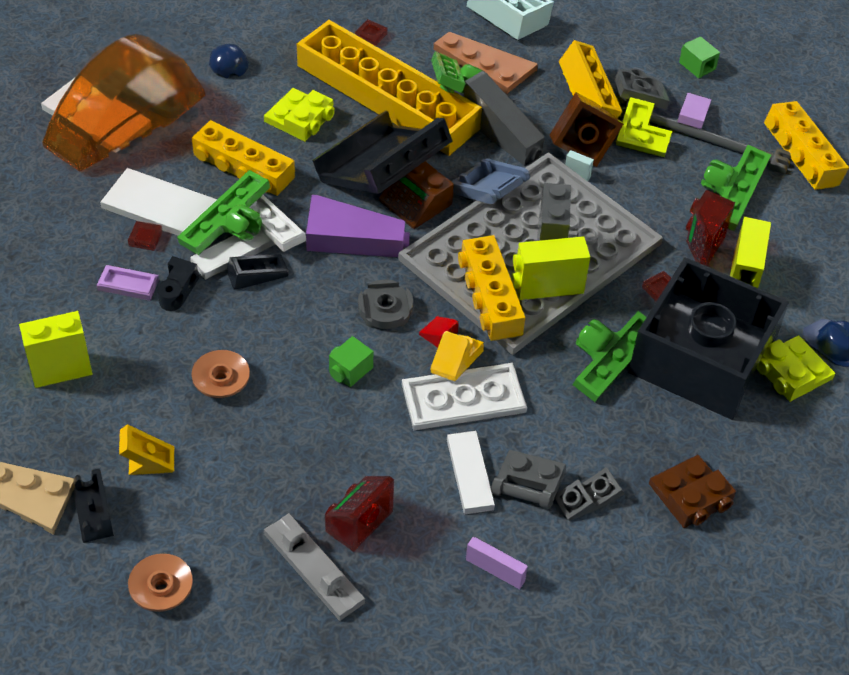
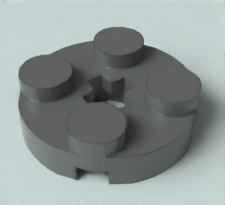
(385, 317)

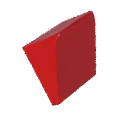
(435, 329)

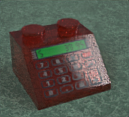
(708, 225)
(360, 511)

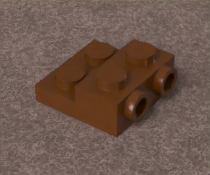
(693, 491)

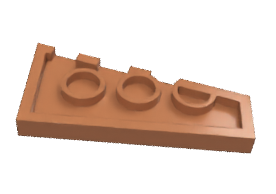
(501, 66)

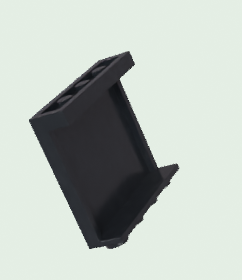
(380, 153)

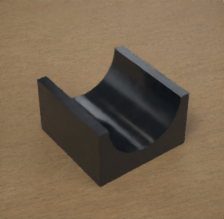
(706, 337)

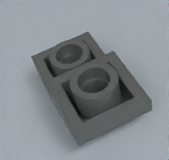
(590, 495)

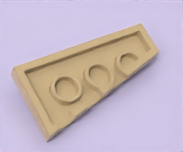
(34, 494)

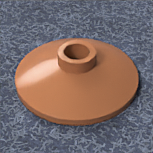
(217, 365)
(160, 570)

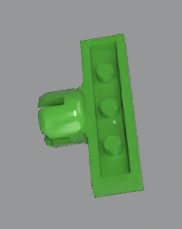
(450, 74)
(736, 182)
(228, 214)
(609, 352)

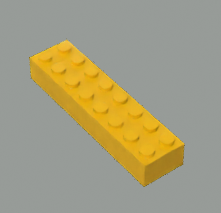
(385, 83)

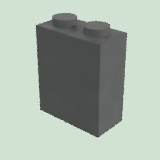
(554, 212)

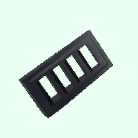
(242, 277)

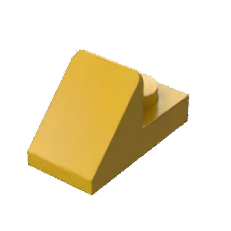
(455, 355)
(145, 452)

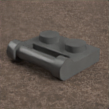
(529, 472)

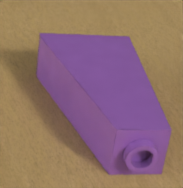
(353, 230)

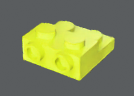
(301, 113)
(794, 368)

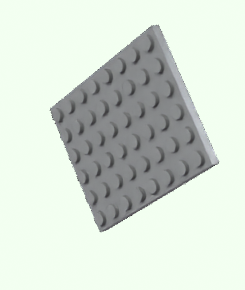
(611, 234)

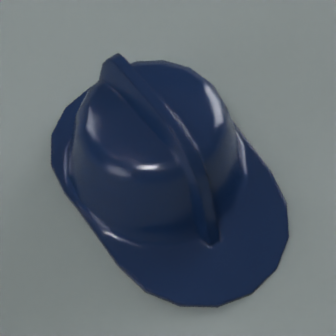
(830, 340)

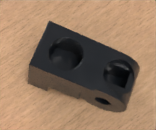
(178, 285)

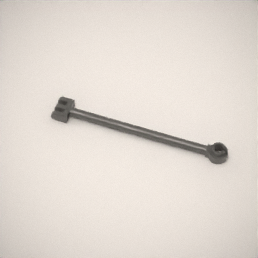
(778, 162)

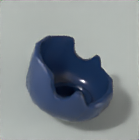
(228, 60)

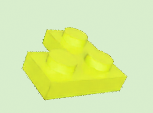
(637, 132)

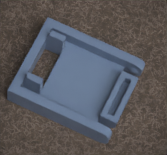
(497, 181)

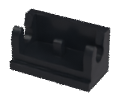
(92, 507)

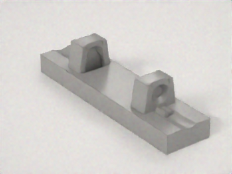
(314, 567)

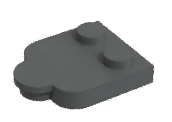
(640, 86)

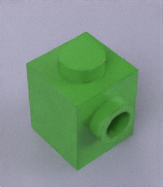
(699, 57)
(350, 361)

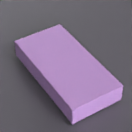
(694, 111)
(128, 282)
(496, 562)

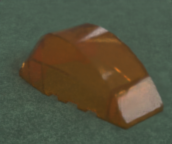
(119, 97)

